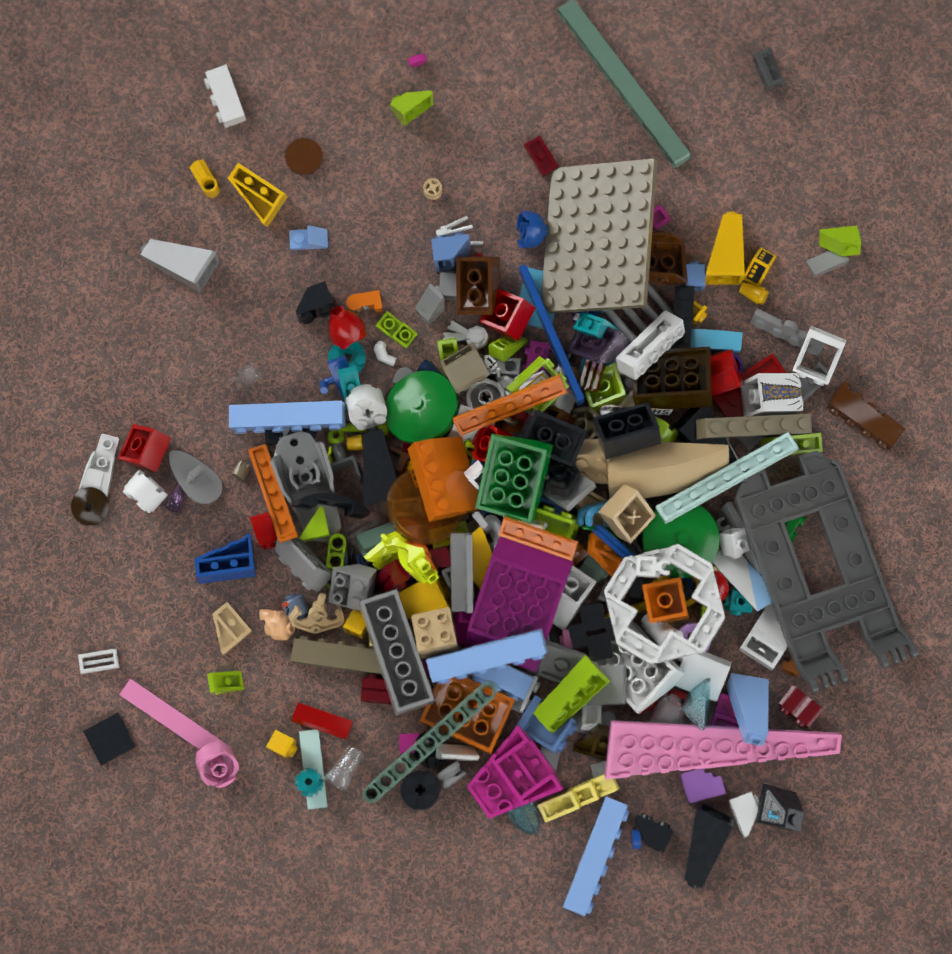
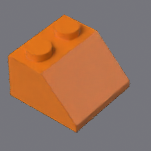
(665, 601)

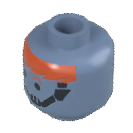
(298, 600)

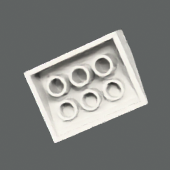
(643, 681)

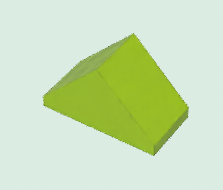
(317, 527)

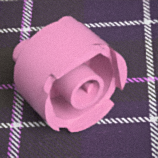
(217, 764)

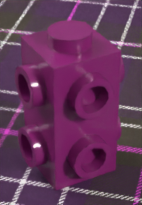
(534, 351)

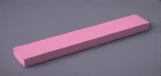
(167, 715)

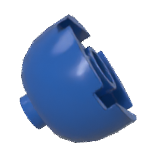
(531, 229)

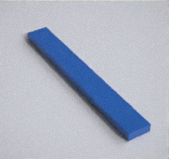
(551, 335)

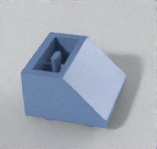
(448, 248)

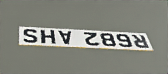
(616, 408)

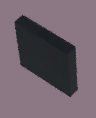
(109, 739)

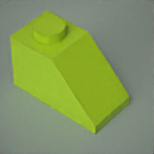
(841, 240)

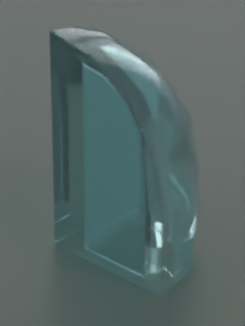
(525, 818)

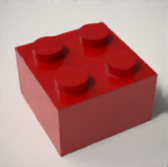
(509, 315)

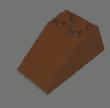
(477, 284)

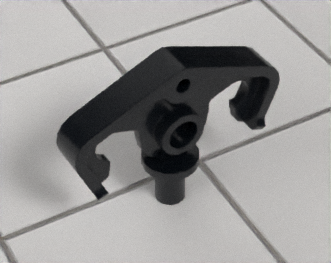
(565, 474)

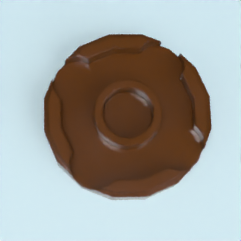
(303, 156)

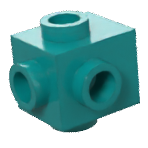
(736, 603)
(317, 782)

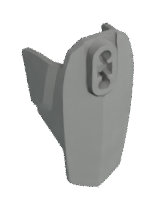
(307, 478)

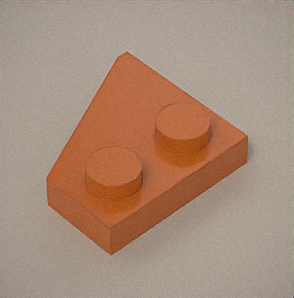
(603, 554)

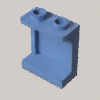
(537, 731)

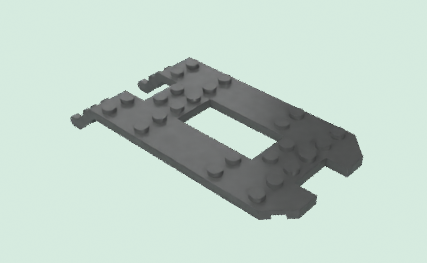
(808, 616)

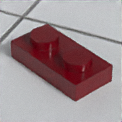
(541, 156)

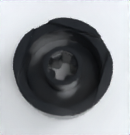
(412, 798)

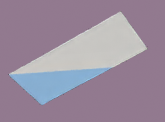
(744, 579)

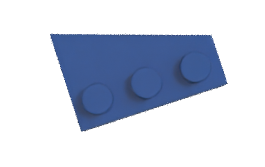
(227, 563)

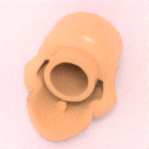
(276, 624)

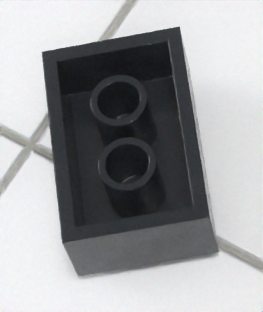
(627, 430)

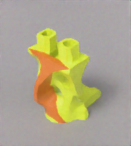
(412, 556)

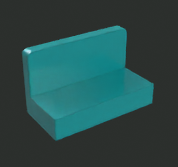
(592, 325)

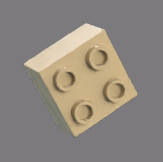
(627, 513)
(435, 632)

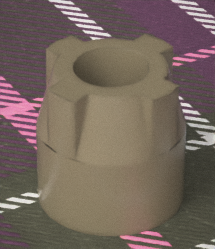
(241, 470)

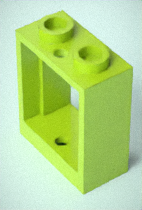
(528, 372)

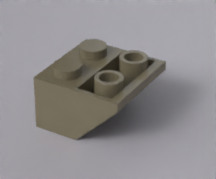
(465, 368)

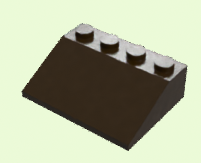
(677, 380)

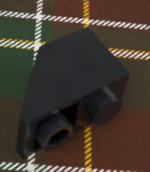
(653, 834)

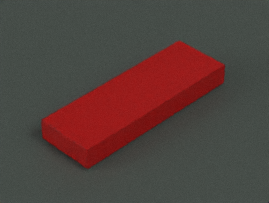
(322, 721)

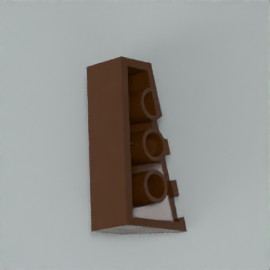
(865, 417)

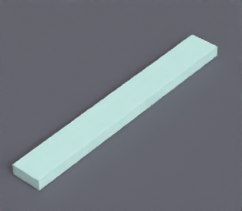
(726, 477)

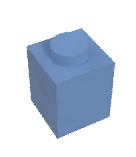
(696, 275)

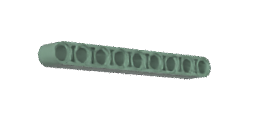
(421, 745)

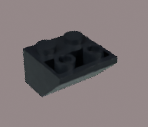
(314, 303)

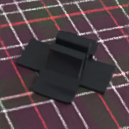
(598, 644)

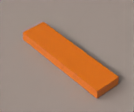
(538, 538)

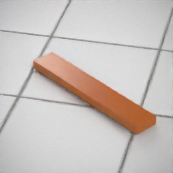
(510, 405)
(272, 494)

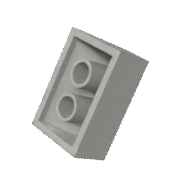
(303, 563)

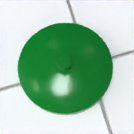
(421, 407)
(692, 530)

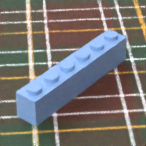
(287, 416)
(486, 656)
(595, 856)

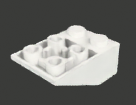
(765, 640)

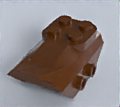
(667, 259)

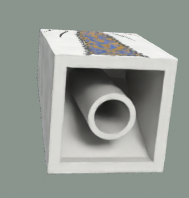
(772, 394)

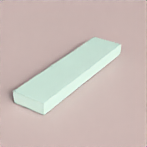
(313, 759)

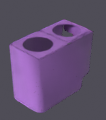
(701, 785)

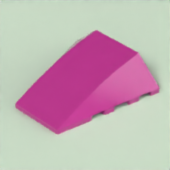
(514, 776)

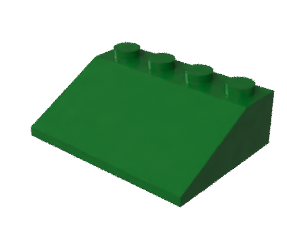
(513, 477)

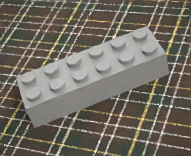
(396, 652)

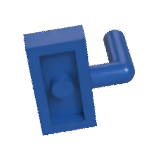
(334, 365)

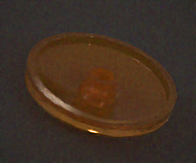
(409, 515)

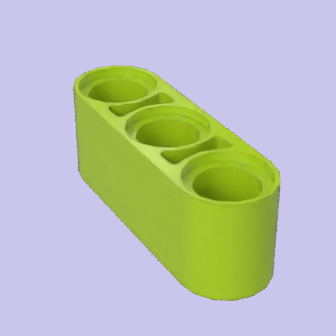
(335, 552)

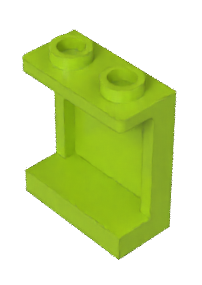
(558, 523)

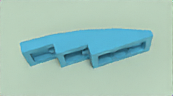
(717, 340)

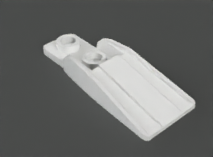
(101, 466)

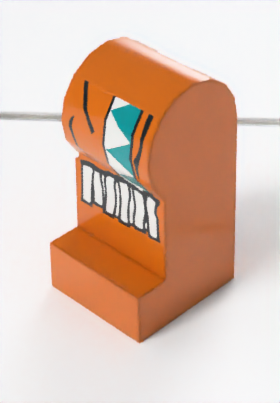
(364, 301)

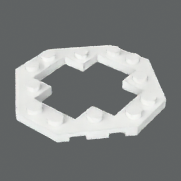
(674, 645)

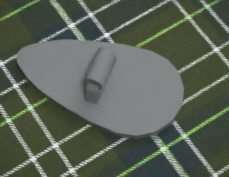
(195, 478)

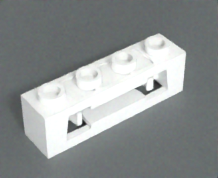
(650, 345)

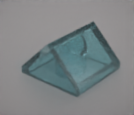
(697, 704)

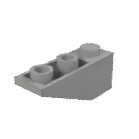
(430, 304)

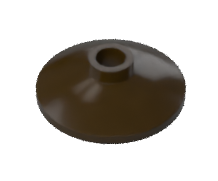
(99, 503)

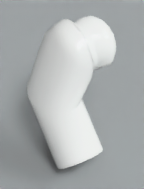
(381, 354)

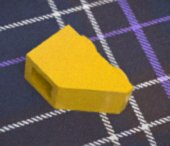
(282, 745)

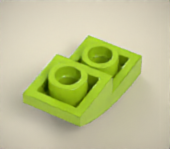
(396, 329)

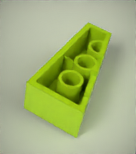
(571, 694)

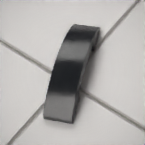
(351, 507)

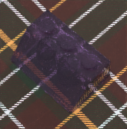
(599, 350)

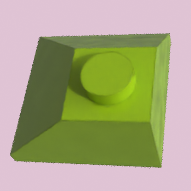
(411, 105)
(610, 390)

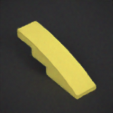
(577, 797)

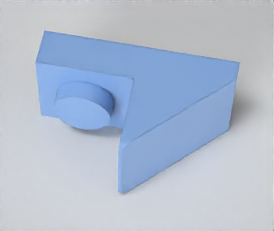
(308, 238)

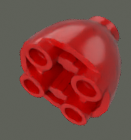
(345, 327)

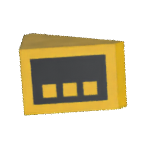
(759, 267)

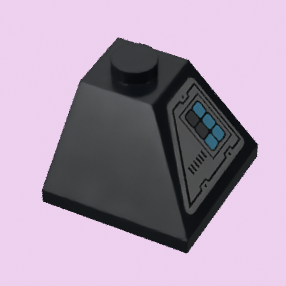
(780, 809)

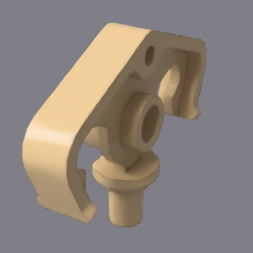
(317, 617)

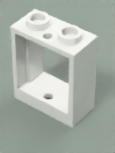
(827, 338)

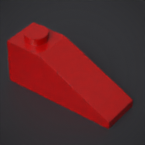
(264, 530)

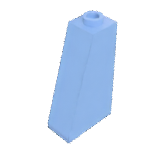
(750, 704)

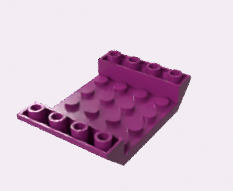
(518, 595)

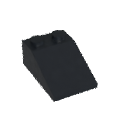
(562, 435)

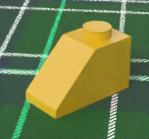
(355, 624)

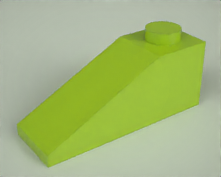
(806, 443)

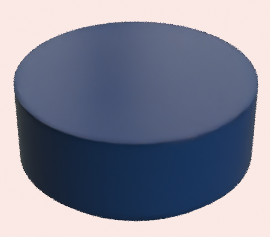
(635, 839)

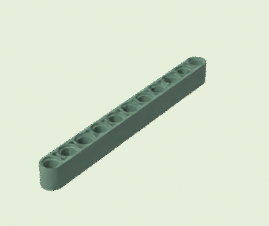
(624, 83)

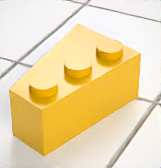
(258, 193)

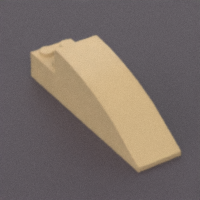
(652, 470)

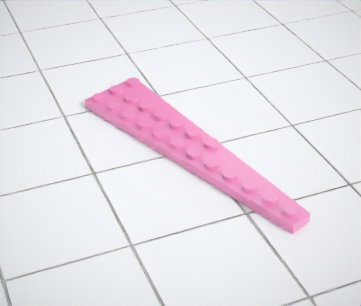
(664, 747)

